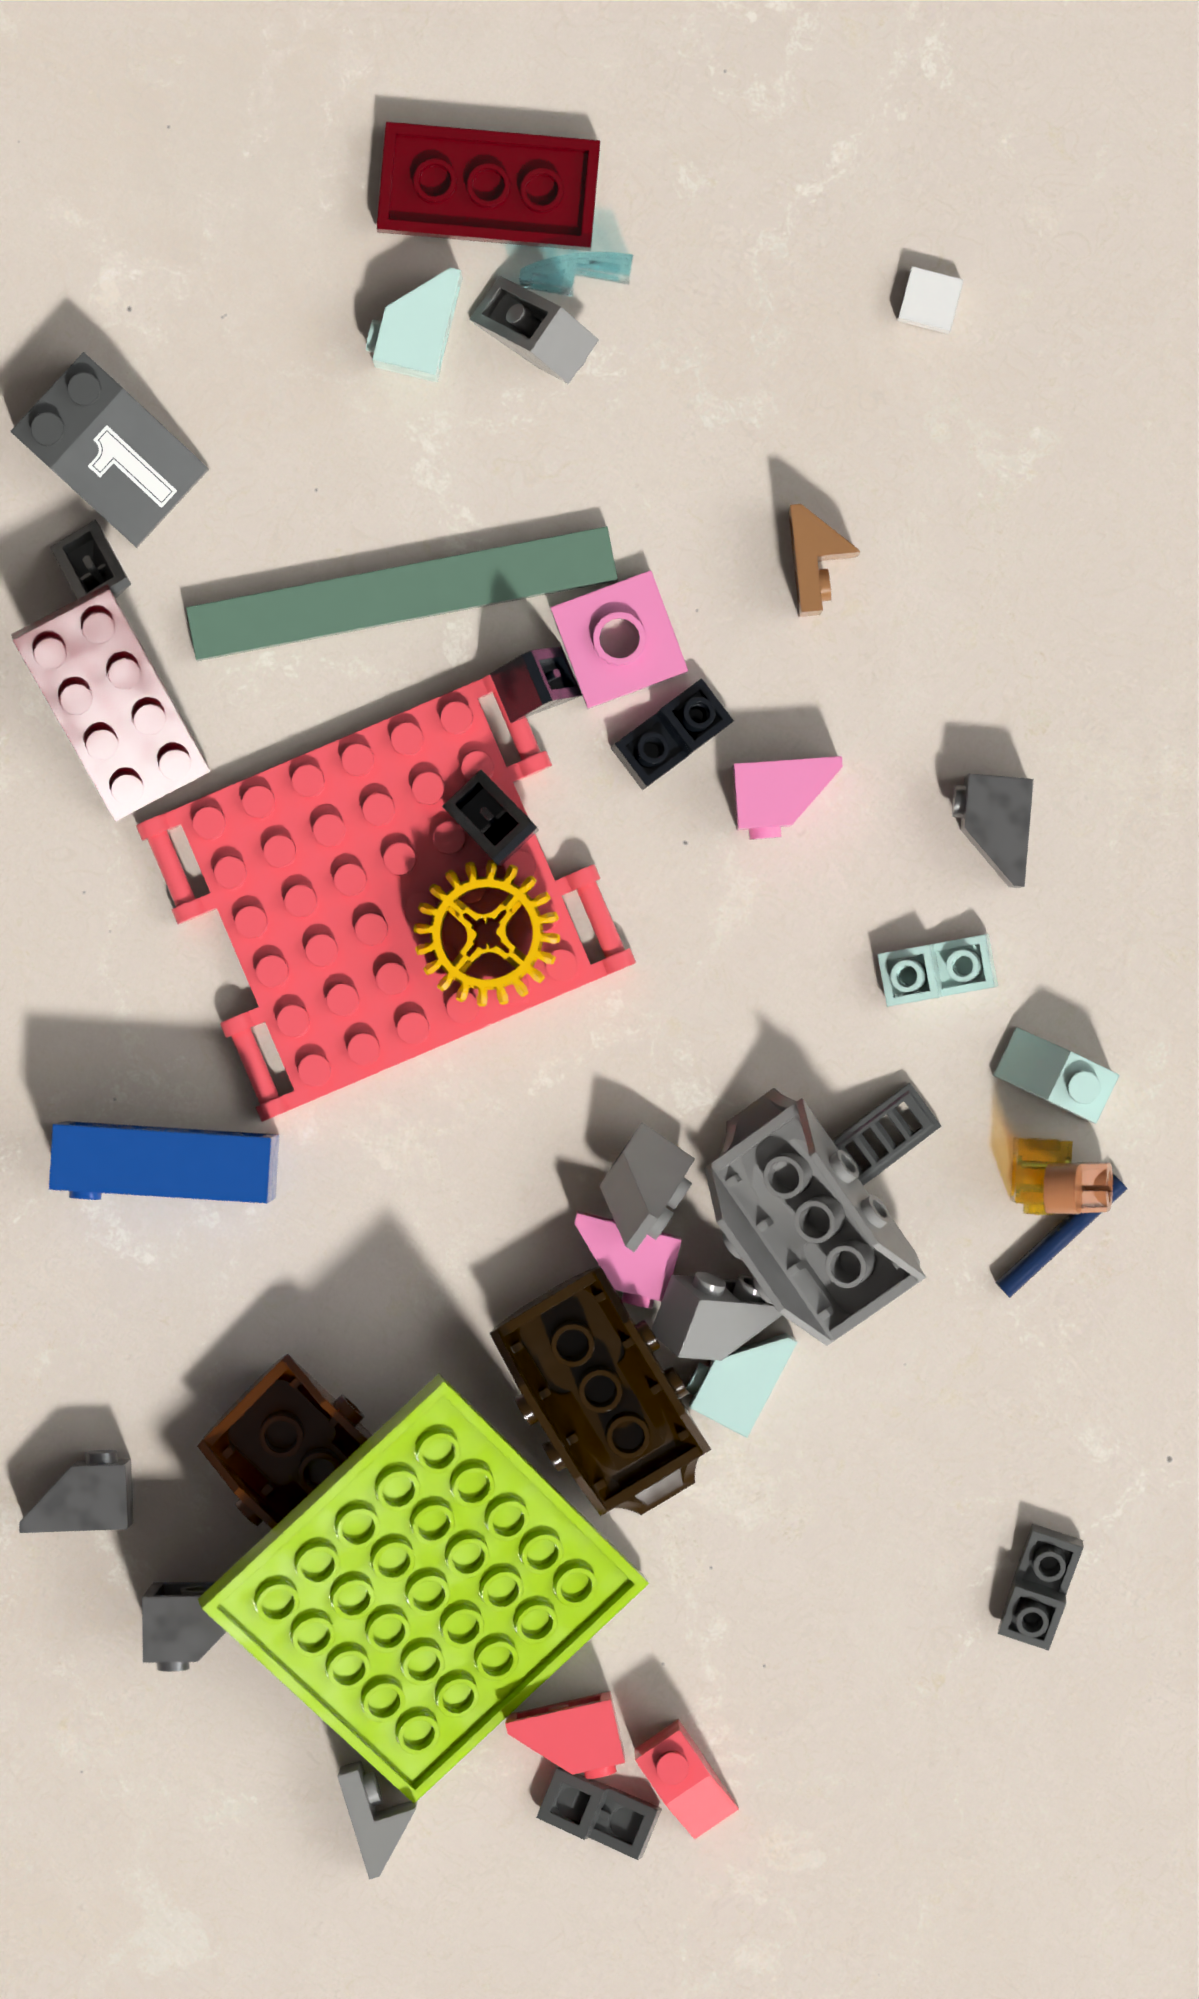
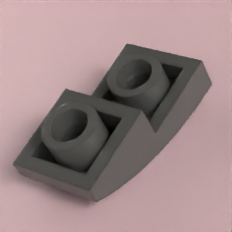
(1040, 1587)

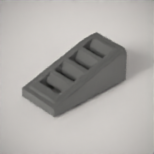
(895, 1152)

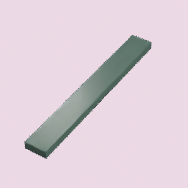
(401, 593)

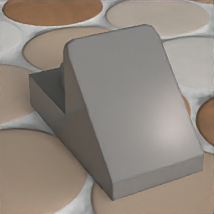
(375, 1830)

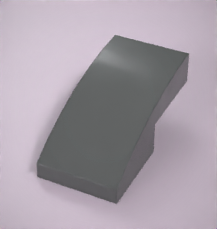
(599, 1813)

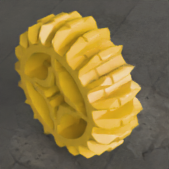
(451, 903)

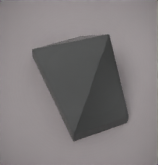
(90, 562)

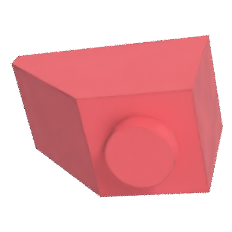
(573, 1734)
(684, 1779)

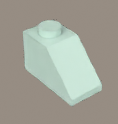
(417, 328)
(1056, 1075)
(741, 1383)

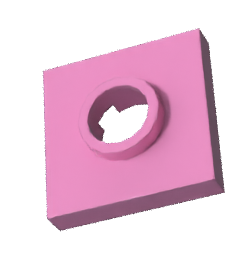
(607, 677)

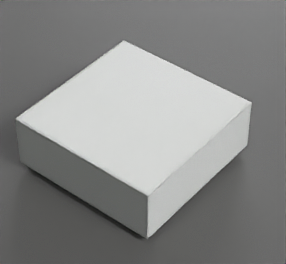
(930, 300)

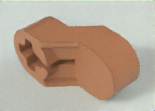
(1078, 1187)

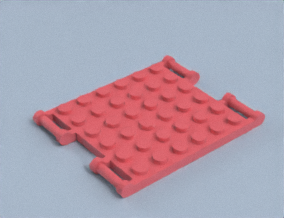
(324, 889)

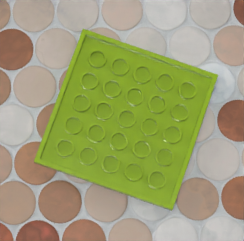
(423, 1589)

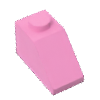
(778, 792)
(637, 1274)

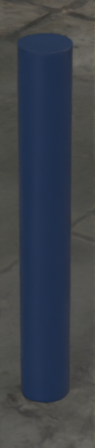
(1050, 1246)

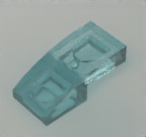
(559, 272)

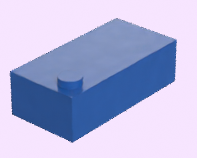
(162, 1162)

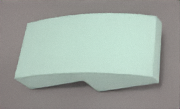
(937, 970)

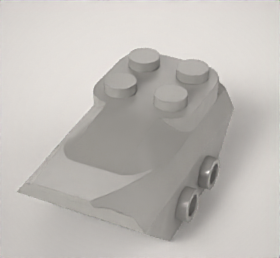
(806, 1220)

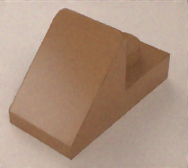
(814, 542)

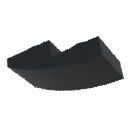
(672, 734)

